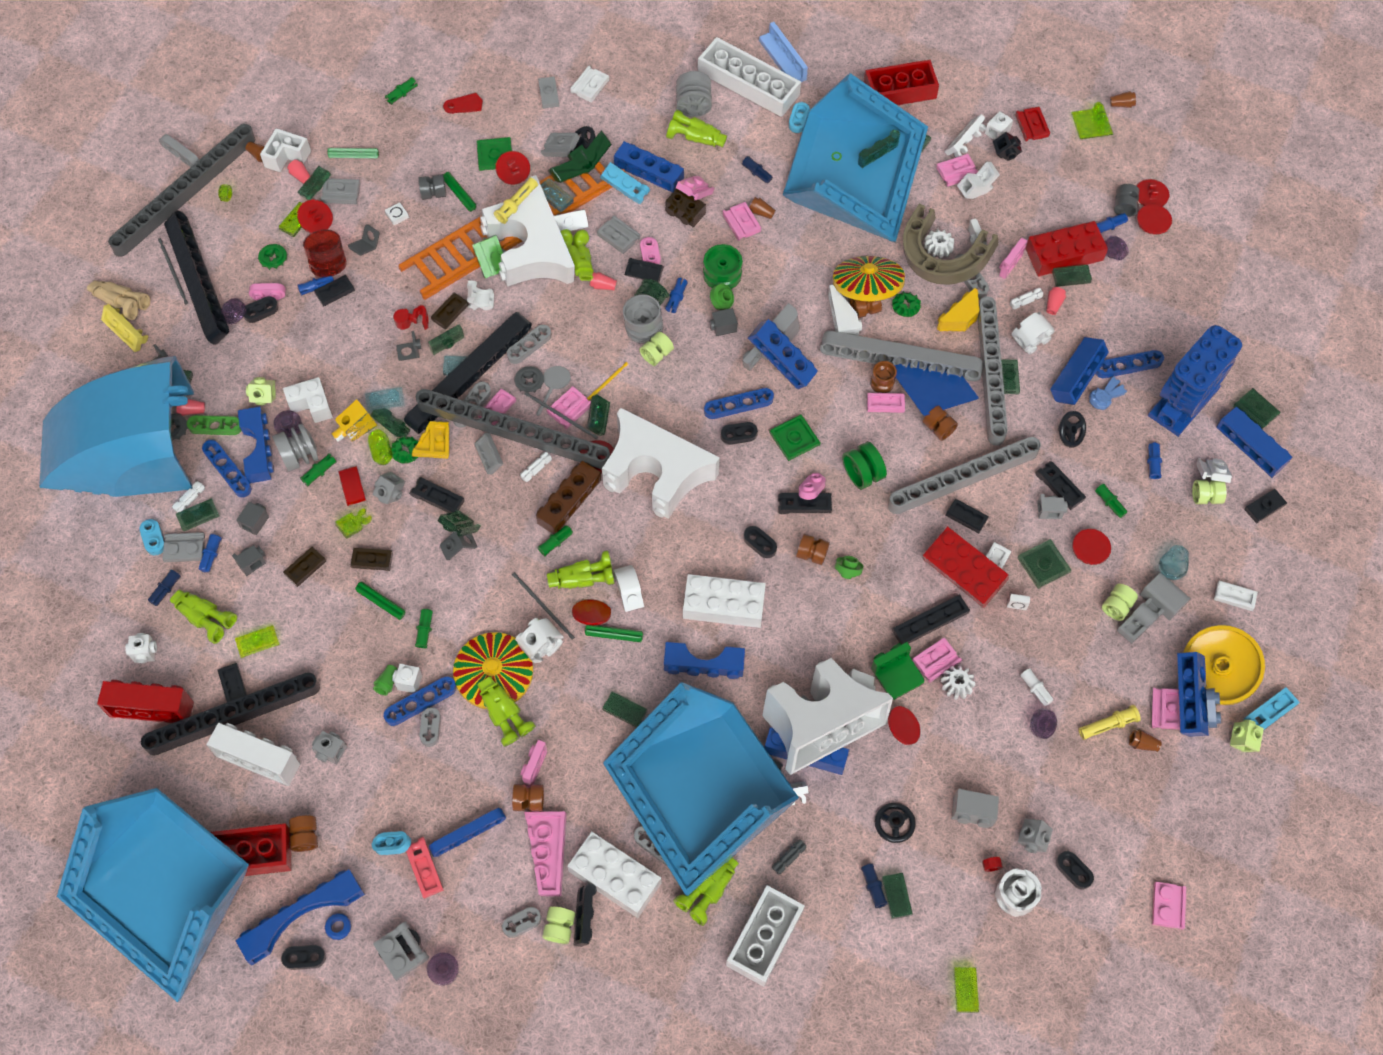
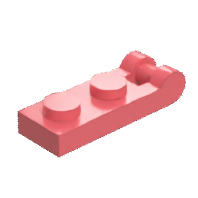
(424, 869)

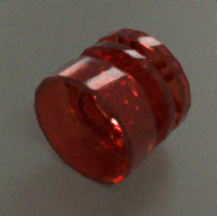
(325, 253)

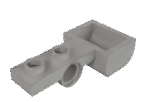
(787, 323)
(1161, 599)

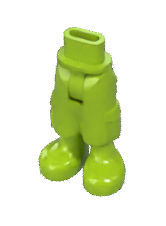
(696, 131)
(579, 253)
(581, 574)
(200, 610)
(502, 708)
(712, 891)

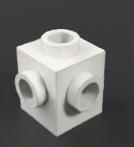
(141, 648)

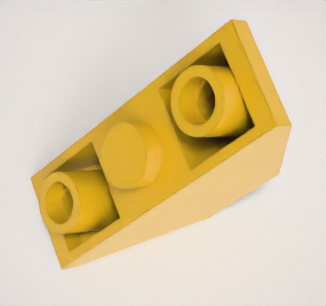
(961, 314)

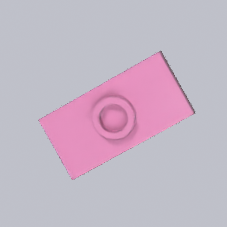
(886, 402)
(500, 403)

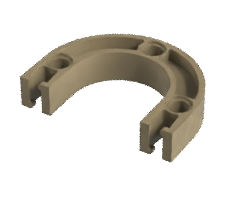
(945, 271)

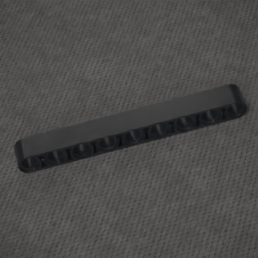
(196, 277)
(473, 367)
(221, 713)

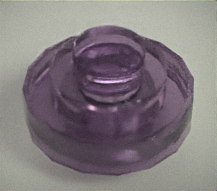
(1116, 248)
(233, 310)
(285, 421)
(1043, 723)
(442, 969)

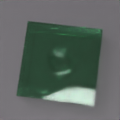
(1044, 564)

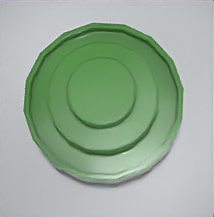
(722, 297)
(848, 567)

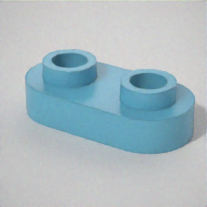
(798, 118)
(151, 536)
(391, 843)

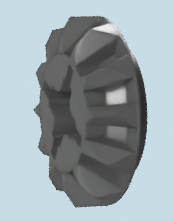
(529, 372)
(180, 423)

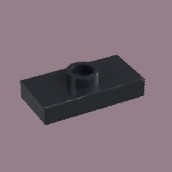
(643, 270)
(334, 290)
(1265, 506)
(967, 516)
(232, 682)

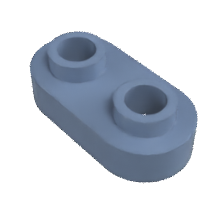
(1212, 699)

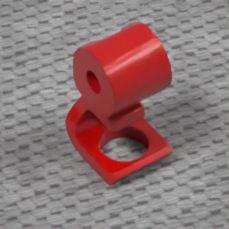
(404, 319)

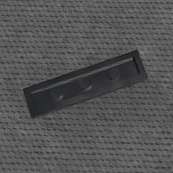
(931, 620)

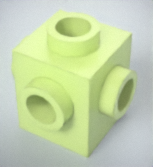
(261, 391)
(1246, 736)

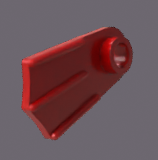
(464, 104)

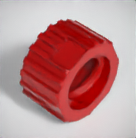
(992, 864)

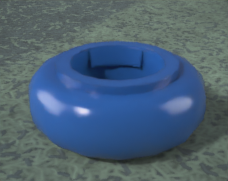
(344, 932)

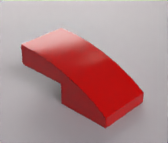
(352, 486)

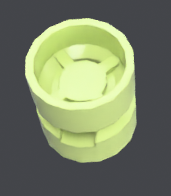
(656, 348)
(1209, 491)
(1119, 602)
(558, 927)

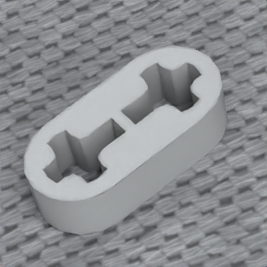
(435, 727)
(519, 918)

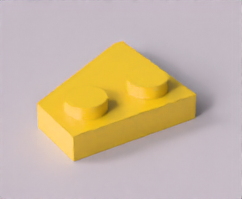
(434, 441)

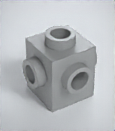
(388, 488)
(328, 747)
(1035, 835)

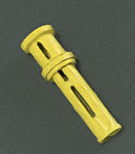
(509, 204)
(1118, 719)

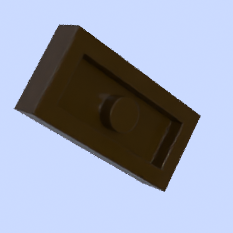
(449, 310)
(371, 559)
(304, 566)

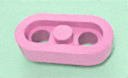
(650, 251)
(262, 290)
(812, 486)

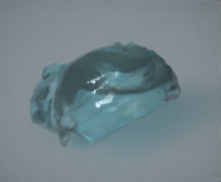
(1174, 563)

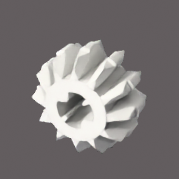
(939, 243)
(965, 685)

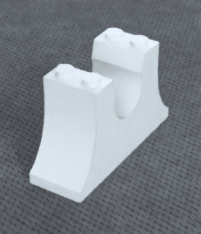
(543, 249)
(656, 451)
(836, 718)

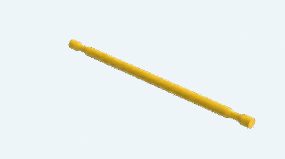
(607, 381)

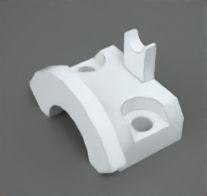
(479, 298)

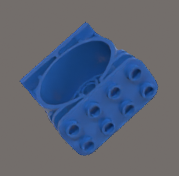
(1196, 379)

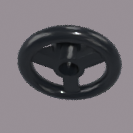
(584, 140)
(1070, 429)
(880, 815)

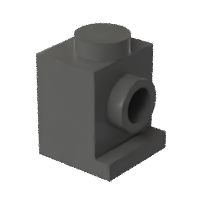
(250, 559)

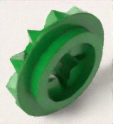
(268, 251)
(901, 308)
(403, 456)

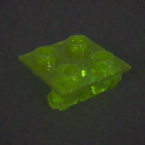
(1092, 122)

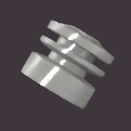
(694, 93)
(642, 318)
(295, 447)

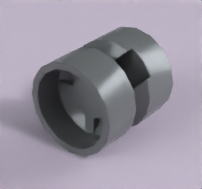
(432, 186)
(1127, 200)

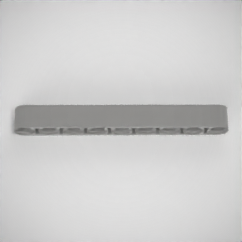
(877, 350)
(992, 377)
(958, 481)

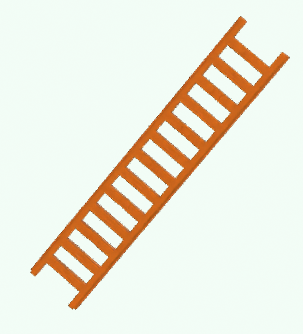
(467, 267)

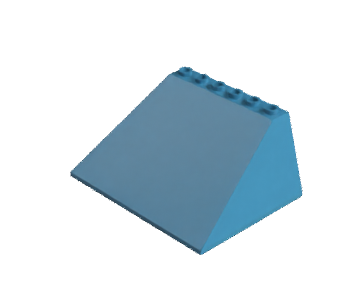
(847, 122)
(698, 782)
(151, 883)

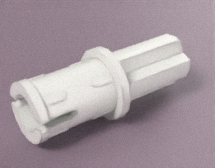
(1036, 687)

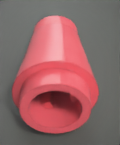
(298, 170)
(602, 282)
(1055, 300)
(191, 408)

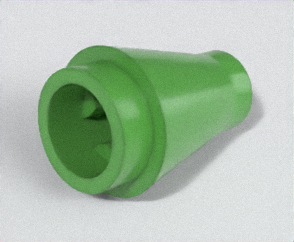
(384, 683)

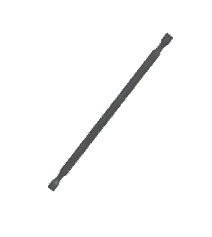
(172, 271)
(561, 415)
(543, 605)

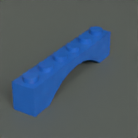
(260, 941)

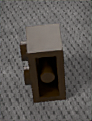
(685, 208)

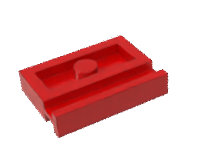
(1032, 123)

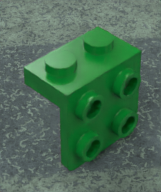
(897, 671)

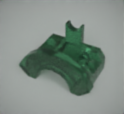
(653, 289)

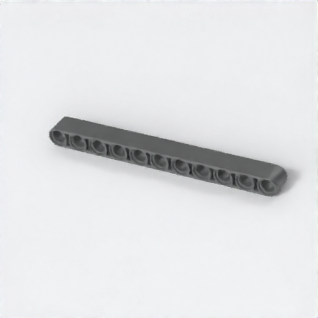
(181, 190)
(506, 422)

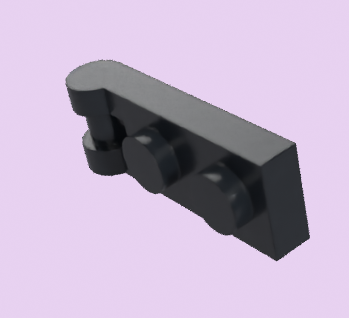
(1060, 485)
(437, 496)
(820, 504)
(584, 915)

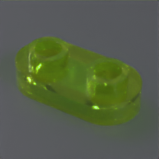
(381, 448)

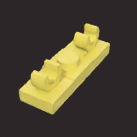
(123, 328)

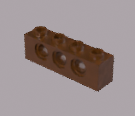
(555, 521)

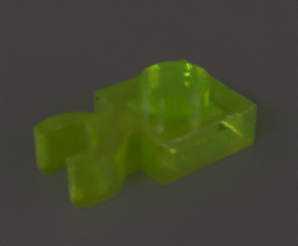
(351, 524)

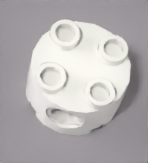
(1033, 332)
(539, 639)
(1018, 892)

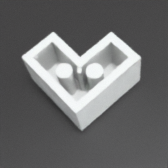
(284, 147)
(309, 396)

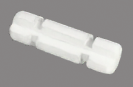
(1026, 298)
(535, 466)
(189, 497)

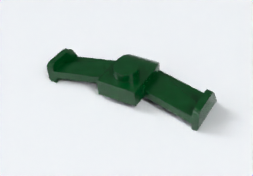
(581, 159)

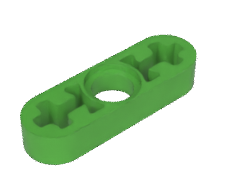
(208, 420)

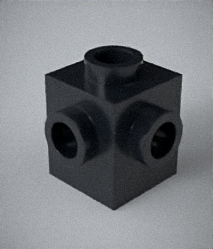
(1007, 146)

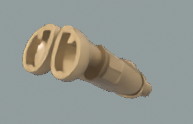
(120, 296)

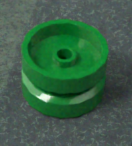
(722, 266)
(864, 465)

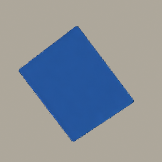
(933, 388)

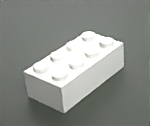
(724, 600)
(253, 754)
(614, 874)
(765, 935)

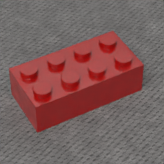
(904, 82)
(1066, 248)
(965, 567)
(144, 701)
(261, 847)

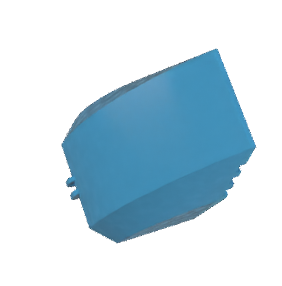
(117, 433)

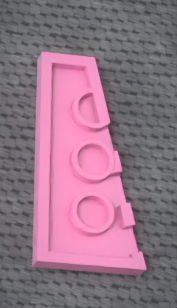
(547, 844)

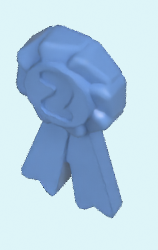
(1102, 399)

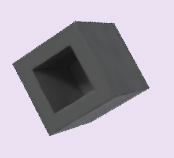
(723, 322)
(252, 518)

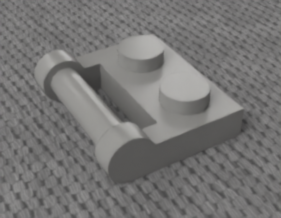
(394, 955)

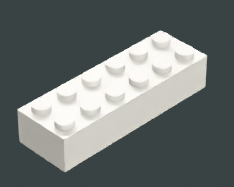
(749, 76)

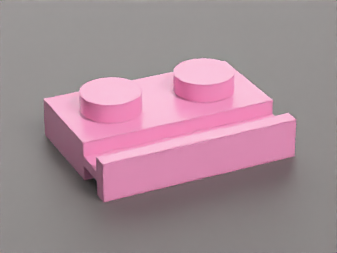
(955, 169)
(695, 186)
(742, 221)
(1012, 258)
(572, 405)
(936, 660)
(1165, 709)
(537, 755)
(1169, 905)

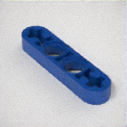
(1130, 367)
(737, 400)
(227, 468)
(418, 698)
(467, 832)

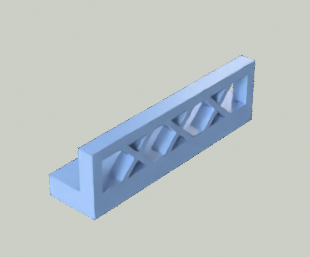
(783, 53)

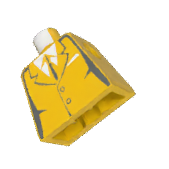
(353, 422)

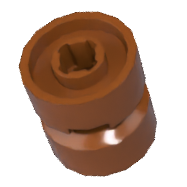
(864, 307)
(883, 377)
(940, 423)
(813, 549)
(528, 797)
(303, 833)

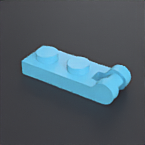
(624, 183)
(1274, 708)

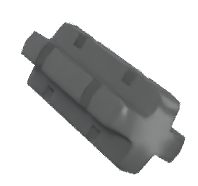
(789, 856)

